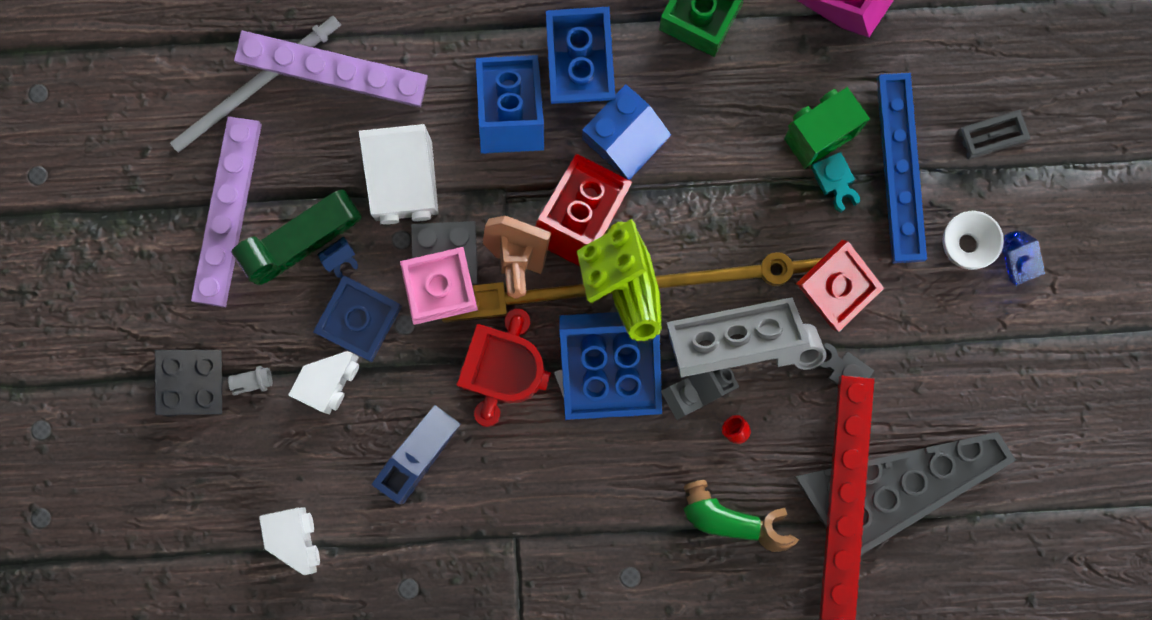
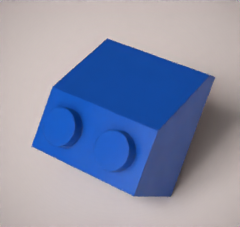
(626, 132)

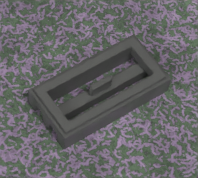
(969, 142)

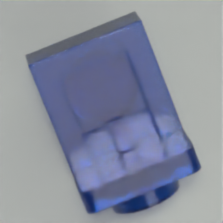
(1022, 257)

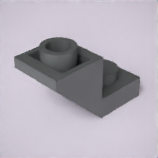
(698, 391)

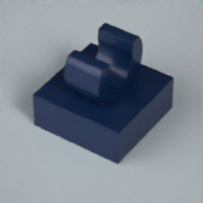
(336, 254)

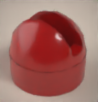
(736, 429)

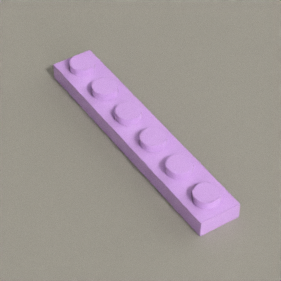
(331, 69)
(226, 211)

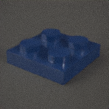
(357, 318)

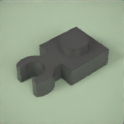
(847, 365)

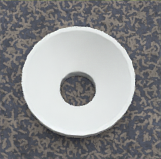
(984, 231)

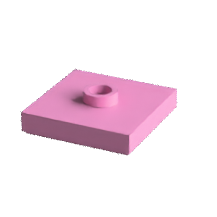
(438, 285)

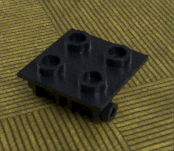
(188, 382)

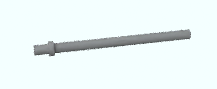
(317, 35)

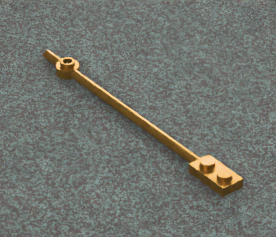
(492, 298)

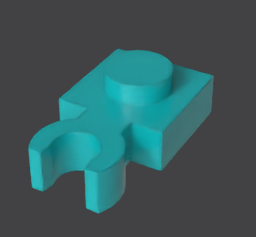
(835, 176)

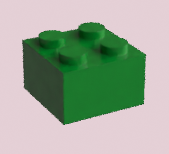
(700, 22)
(825, 127)

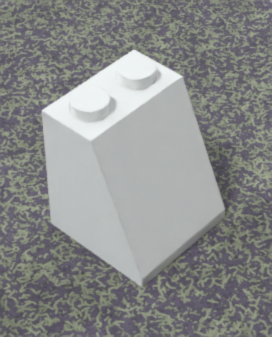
(399, 173)

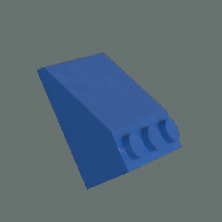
(607, 369)

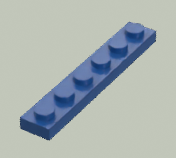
(901, 168)

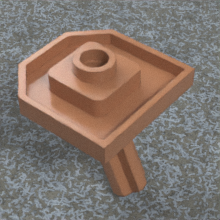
(518, 248)

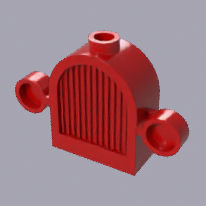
(502, 367)

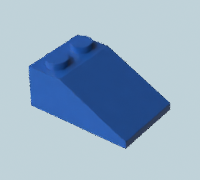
(580, 55)
(509, 104)

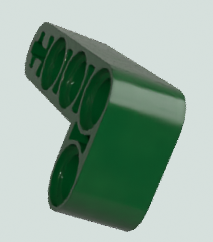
(297, 239)

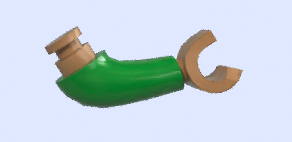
(713, 518)

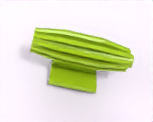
(624, 267)

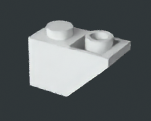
(323, 381)
(289, 539)

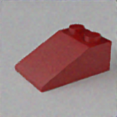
(582, 207)

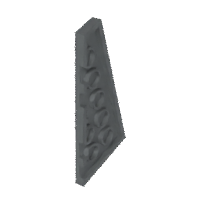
(913, 483)

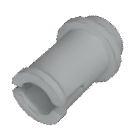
(249, 381)

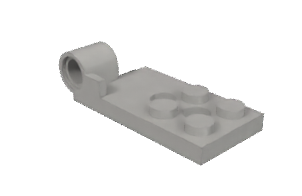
(769, 330)

